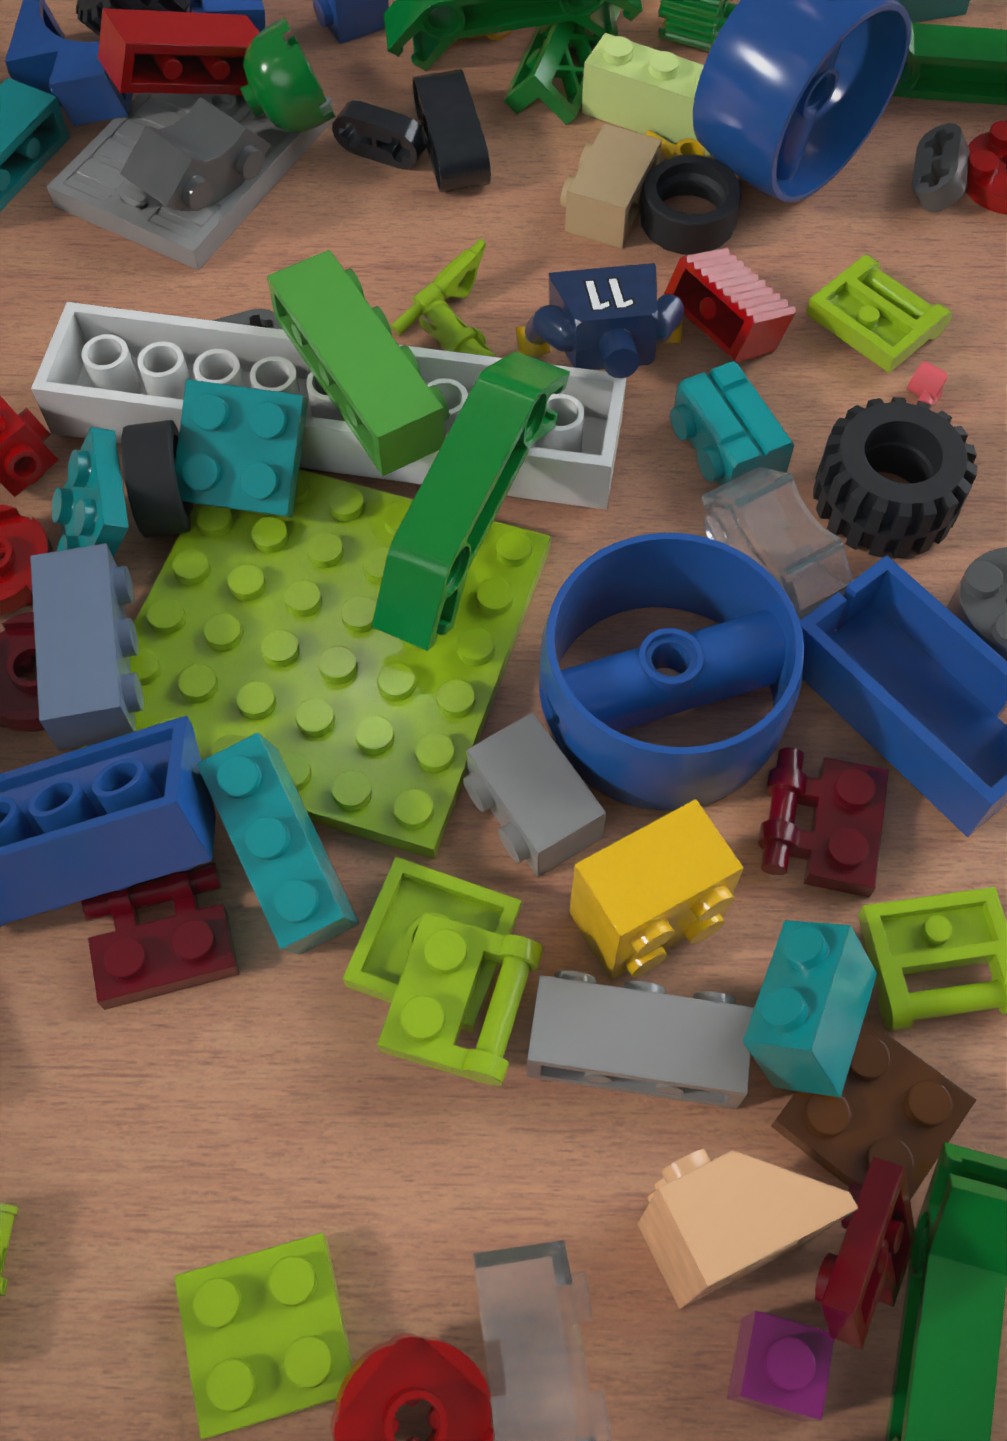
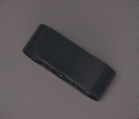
(452, 130)

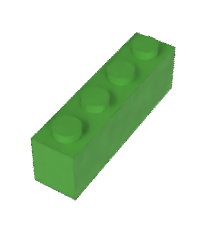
(359, 362)

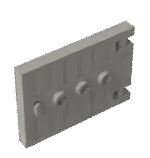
(99, 194)

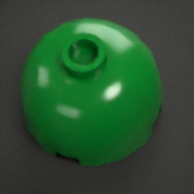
(283, 82)

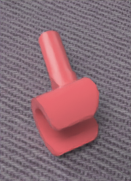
(928, 383)

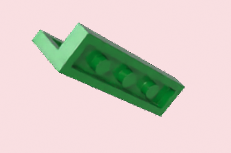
(548, 59)

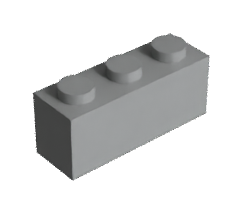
(640, 1040)

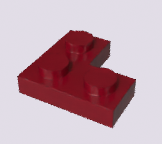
(871, 1254)

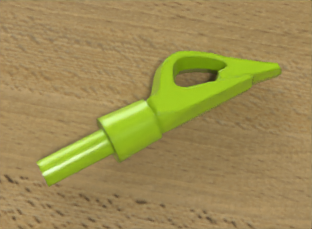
(453, 281)

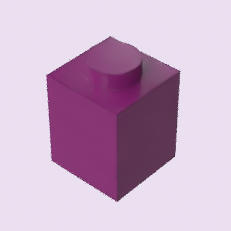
(781, 1367)

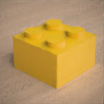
(654, 890)

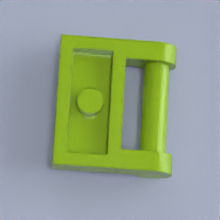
(877, 314)
(932, 936)
(437, 993)

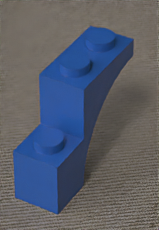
(62, 67)

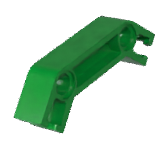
(440, 22)
(955, 64)
(463, 496)
(953, 1304)

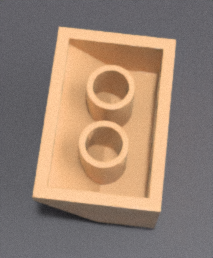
(731, 1218)

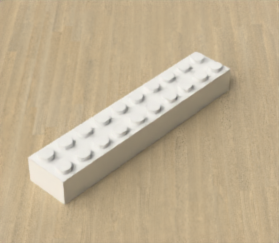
(133, 369)

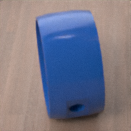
(798, 88)
(748, 649)

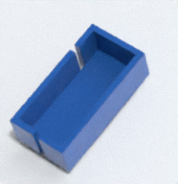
(914, 689)

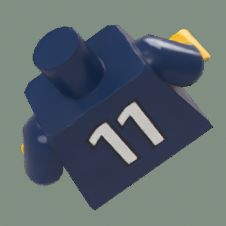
(604, 319)

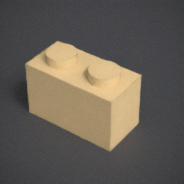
(608, 187)

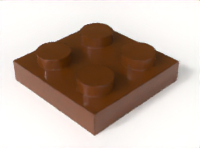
(887, 1110)

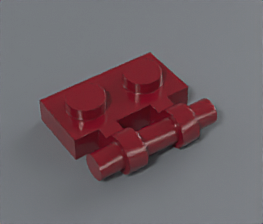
(845, 823)
(165, 953)

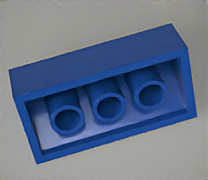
(103, 819)

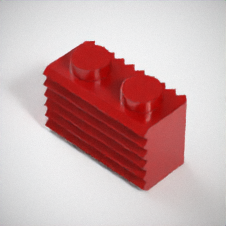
(730, 304)

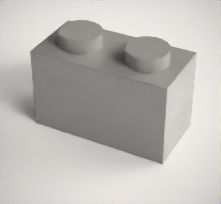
(533, 795)

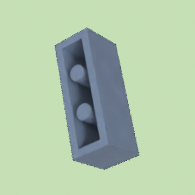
(84, 646)

